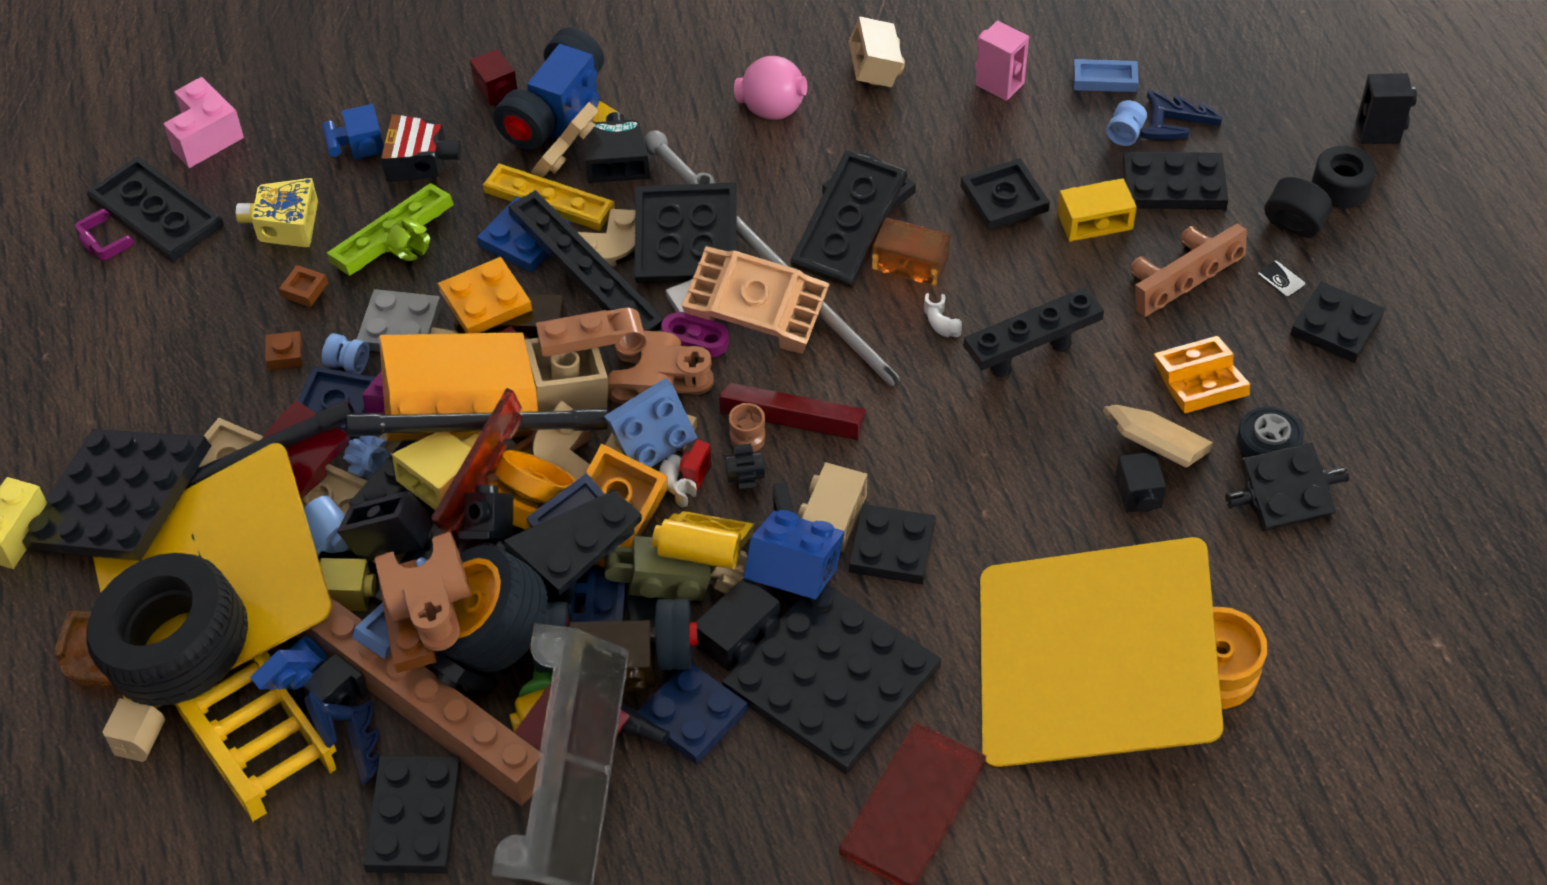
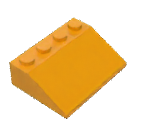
(454, 375)

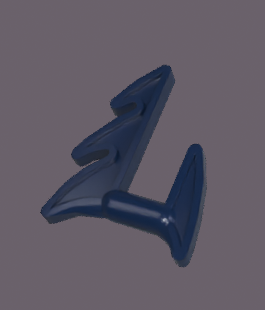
(1175, 109)
(356, 721)

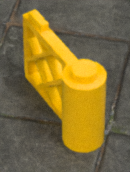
(702, 539)

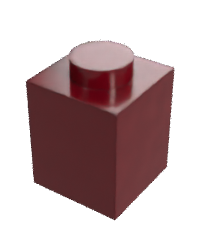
(493, 76)

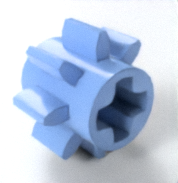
(365, 455)

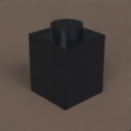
(1140, 482)

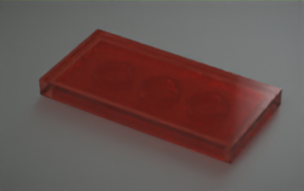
(912, 805)

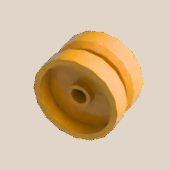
(531, 481)
(1239, 654)

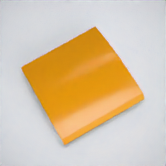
(1201, 374)

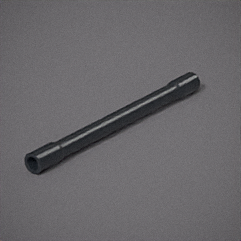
(322, 422)
(377, 424)

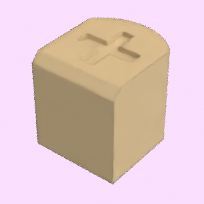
(133, 729)

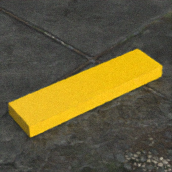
(569, 202)

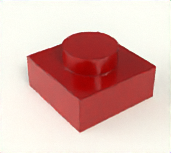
(696, 463)

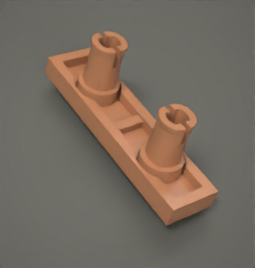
(1179, 277)

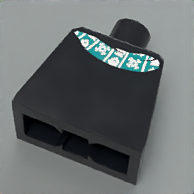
(616, 151)

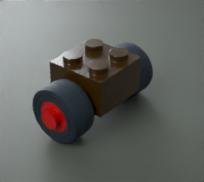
(672, 634)

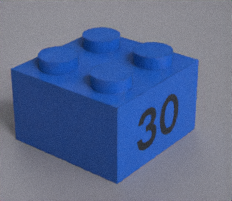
(794, 553)

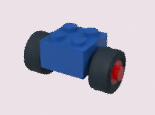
(554, 92)

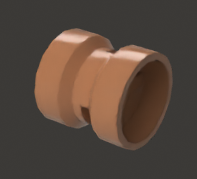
(747, 426)

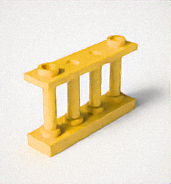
(233, 761)

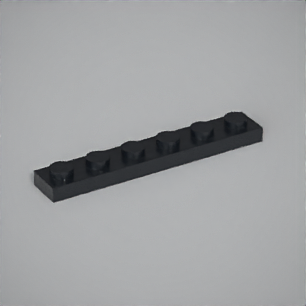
(580, 259)

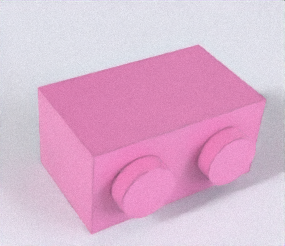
(1001, 60)

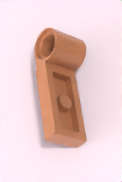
(593, 330)

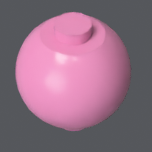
(771, 87)

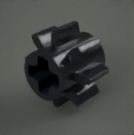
(745, 466)

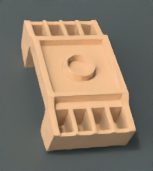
(756, 296)

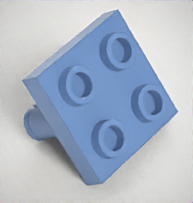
(651, 424)

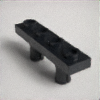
(1046, 323)

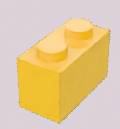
(1096, 209)

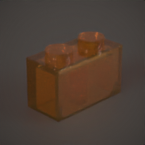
(910, 251)

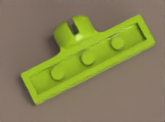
(394, 232)

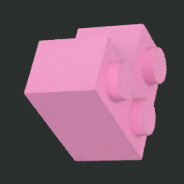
(204, 125)

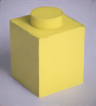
(349, 582)

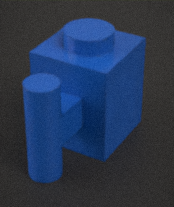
(360, 132)

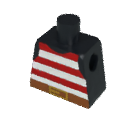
(416, 149)

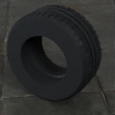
(189, 658)

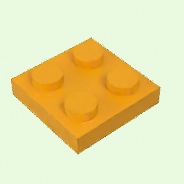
(485, 296)

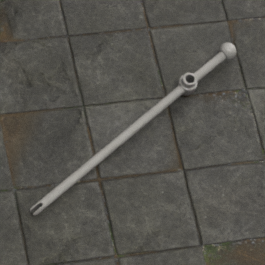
(657, 144)

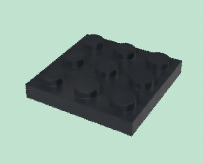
(678, 224)

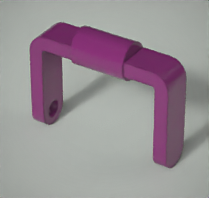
(92, 244)

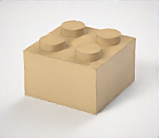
(572, 377)

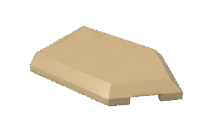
(1159, 434)

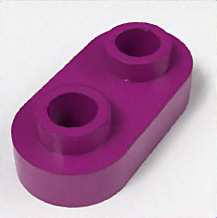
(697, 332)

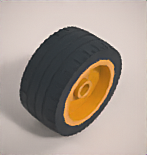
(500, 612)

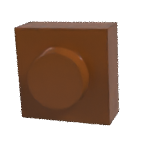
(303, 286)
(284, 350)

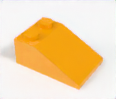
(633, 481)

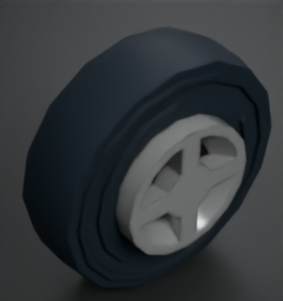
(1268, 431)

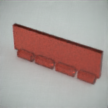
(481, 458)

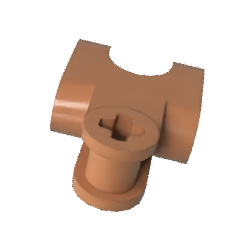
(662, 359)
(427, 592)

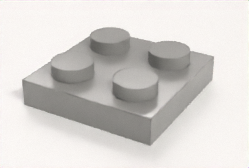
(398, 315)

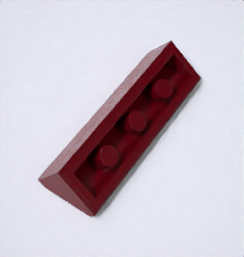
(796, 410)

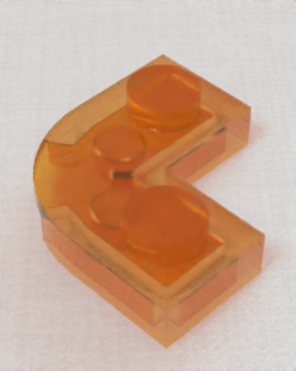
(73, 652)

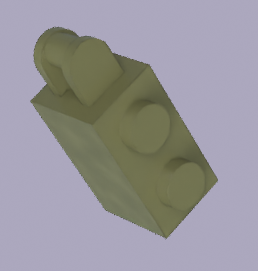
(656, 575)

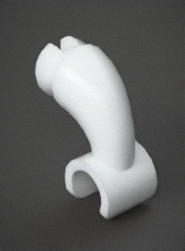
(941, 324)
(678, 488)

